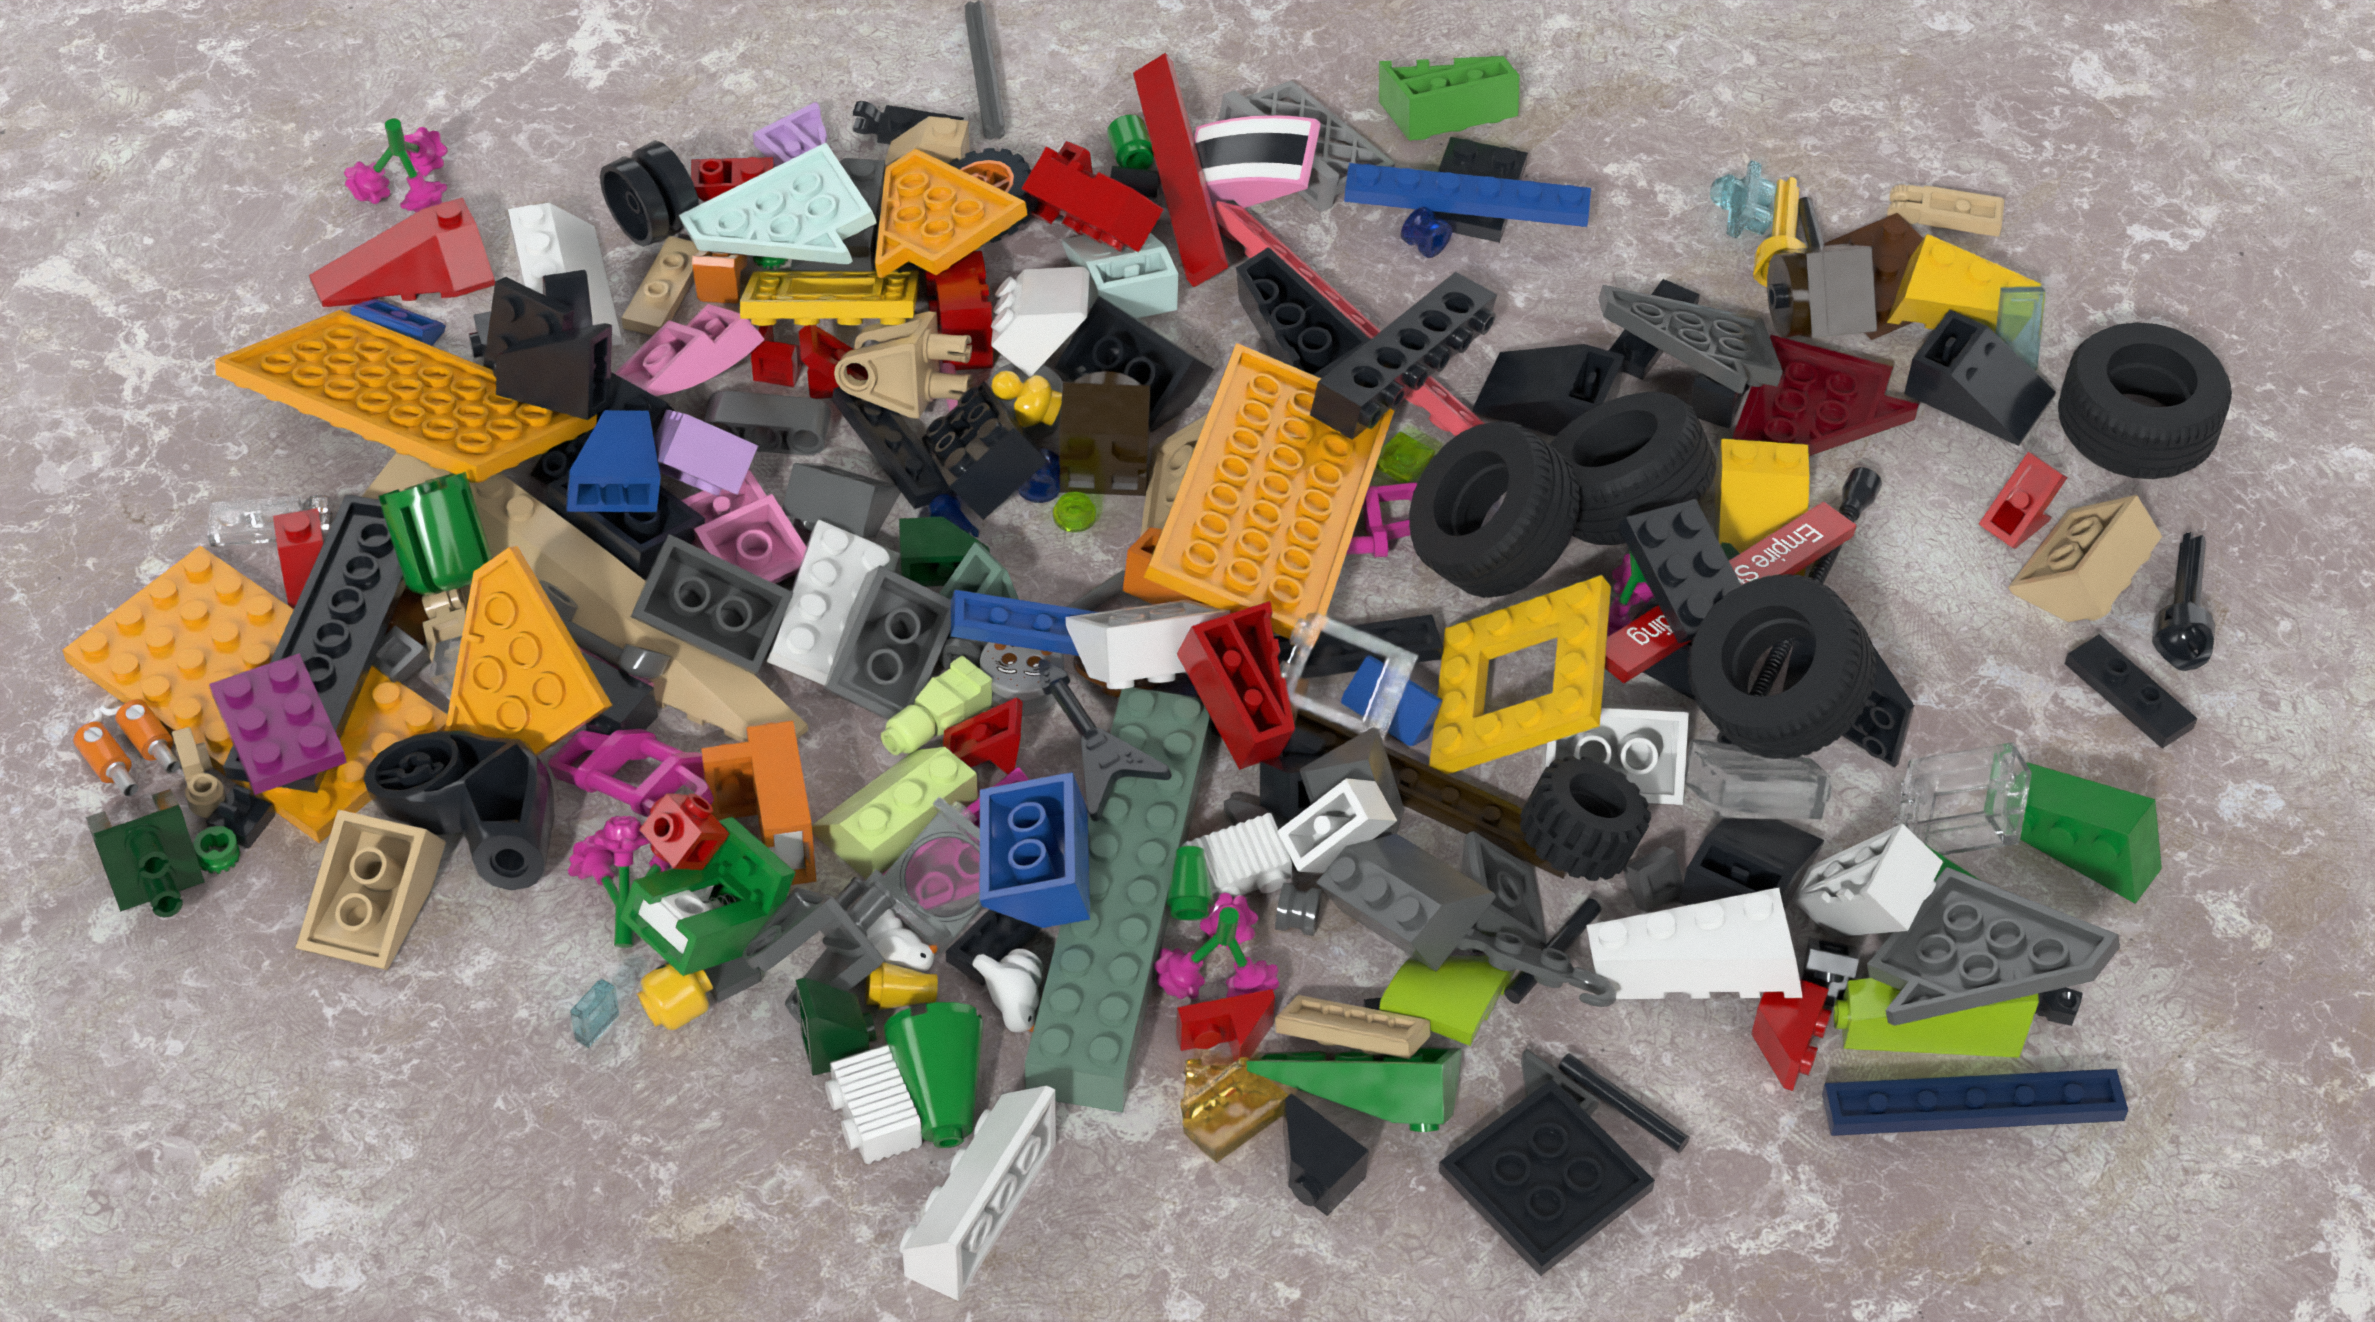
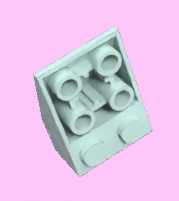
(1131, 280)

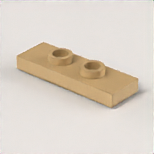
(662, 287)
(1353, 1027)

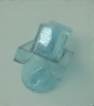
(1745, 200)

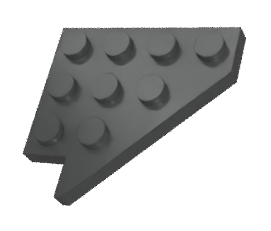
(1711, 340)

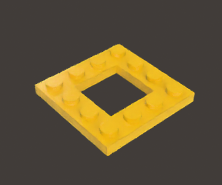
(829, 294)
(1580, 622)

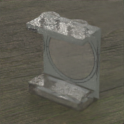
(938, 876)

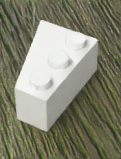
(1870, 885)

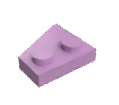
(792, 135)

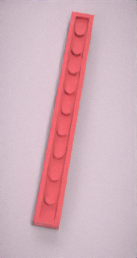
(1242, 227)

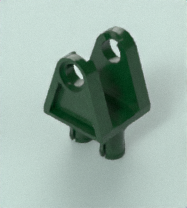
(148, 857)

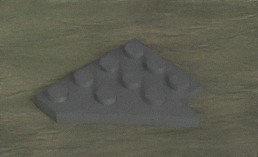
(1984, 948)

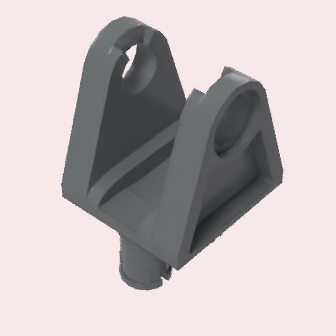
(841, 920)

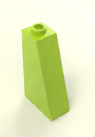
(1978, 1031)

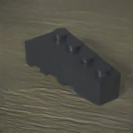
(1294, 317)

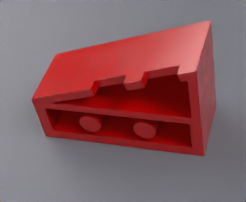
(1092, 202)

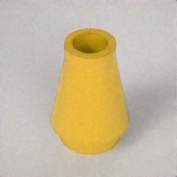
(898, 986)

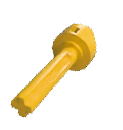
(1783, 229)

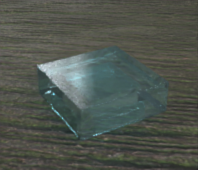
(594, 1012)

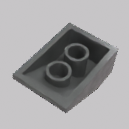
(889, 643)

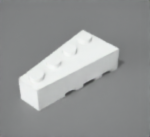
(1700, 950)

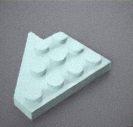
(785, 213)

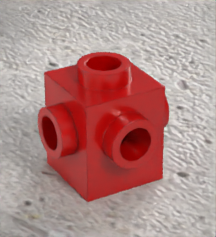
(684, 831)

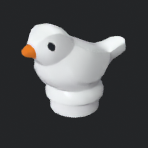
(900, 945)
(1013, 986)

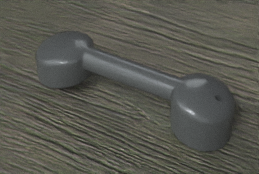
(631, 659)

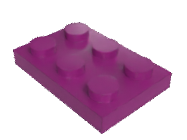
(277, 723)

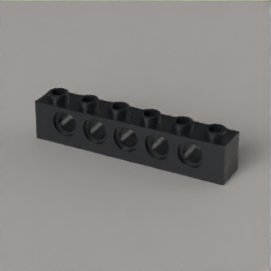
(1403, 355)

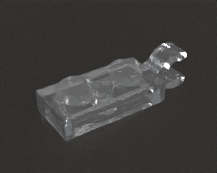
(252, 519)

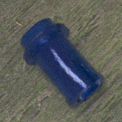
(950, 509)

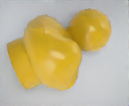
(1035, 397)

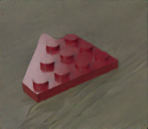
(1821, 400)

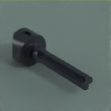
(2184, 624)

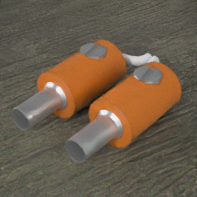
(107, 756)

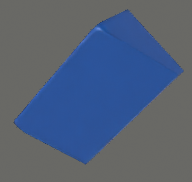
(400, 320)
(1414, 713)

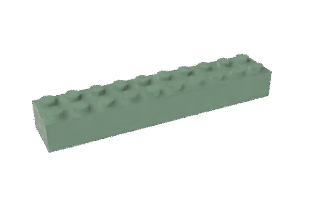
(1104, 965)

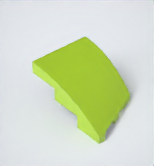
(1451, 998)

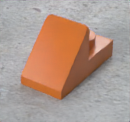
(718, 276)

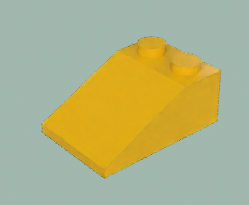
(1759, 490)

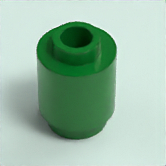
(1130, 142)

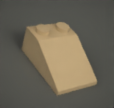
(369, 889)

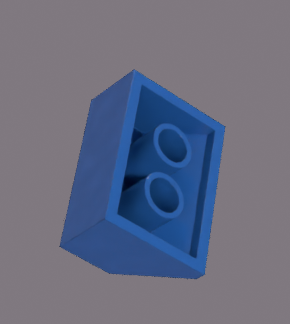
(1035, 851)

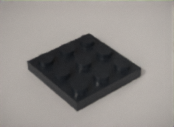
(1546, 1176)

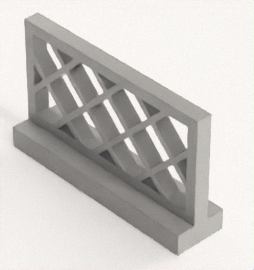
(1324, 176)

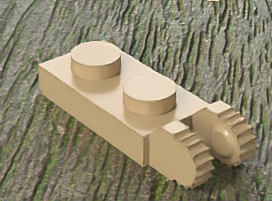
(1947, 209)

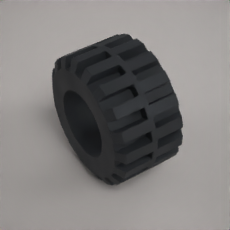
(1585, 818)

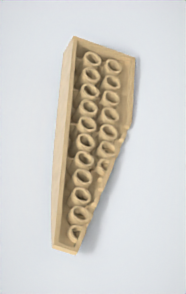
(605, 597)

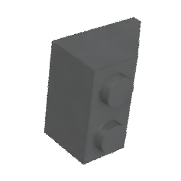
(838, 498)

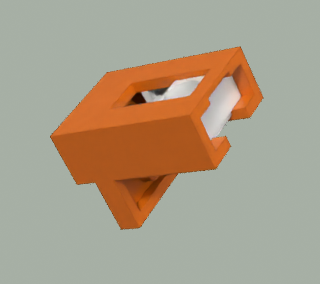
(768, 782)

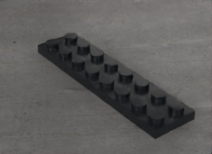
(341, 616)

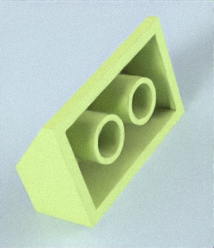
(894, 808)

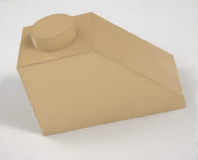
(935, 136)

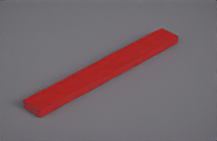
(1180, 171)

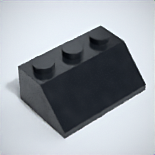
(1139, 353)
(630, 536)

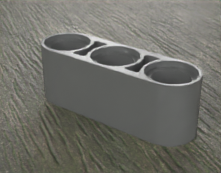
(771, 421)

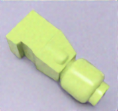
(943, 703)

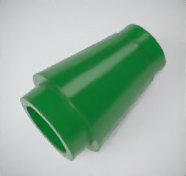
(1190, 885)

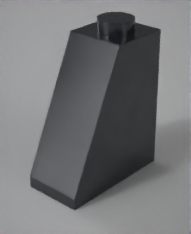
(559, 371)

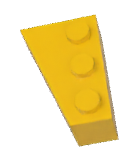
(1953, 279)

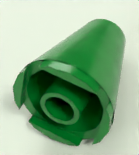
(939, 1066)

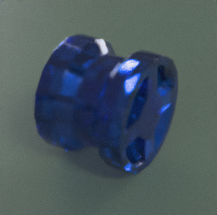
(1426, 232)
(1045, 483)

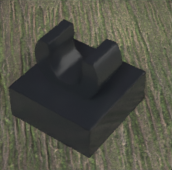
(243, 815)

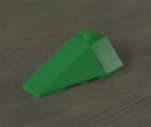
(1392, 1087)

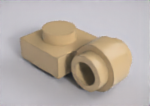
(446, 617)
(203, 790)

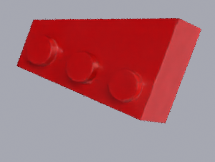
(964, 307)
(1241, 682)

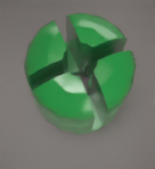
(436, 533)

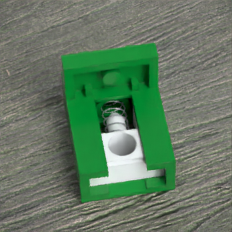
(712, 912)

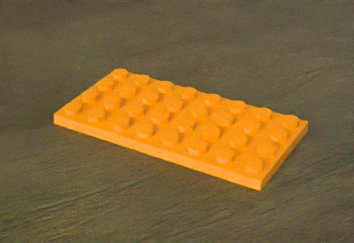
(399, 395)
(1266, 497)
(214, 623)

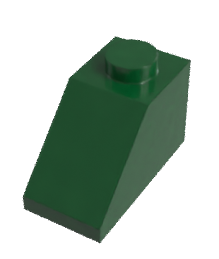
(932, 549)
(831, 1024)

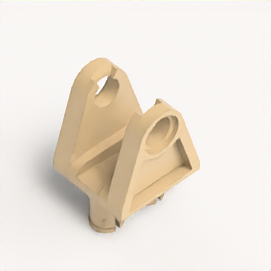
(906, 365)

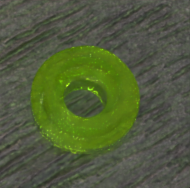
(1074, 512)

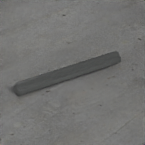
(984, 70)

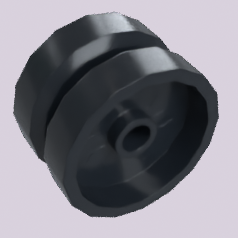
(648, 192)

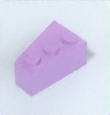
(702, 453)

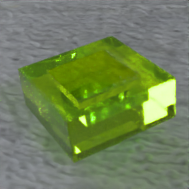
(1404, 458)

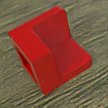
(775, 361)

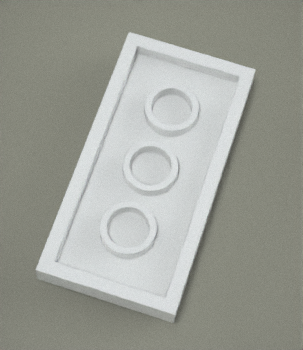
(823, 598)

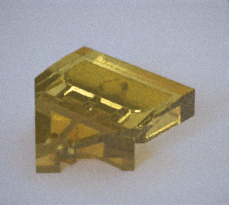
(1227, 1106)

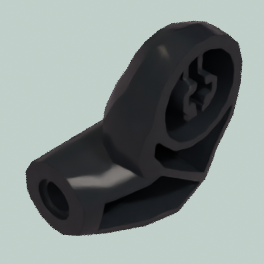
(472, 786)

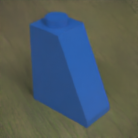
(616, 466)

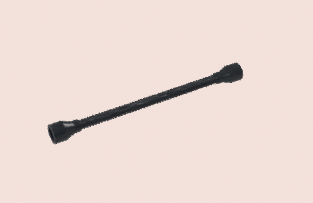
(1857, 495)

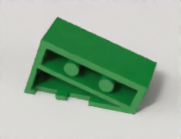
(2094, 830)

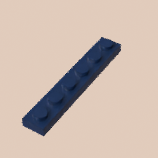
(1974, 1102)

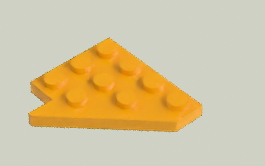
(937, 214)
(519, 663)

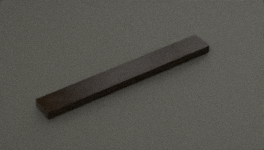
(1442, 796)

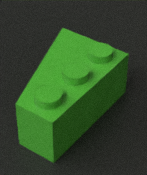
(1448, 97)

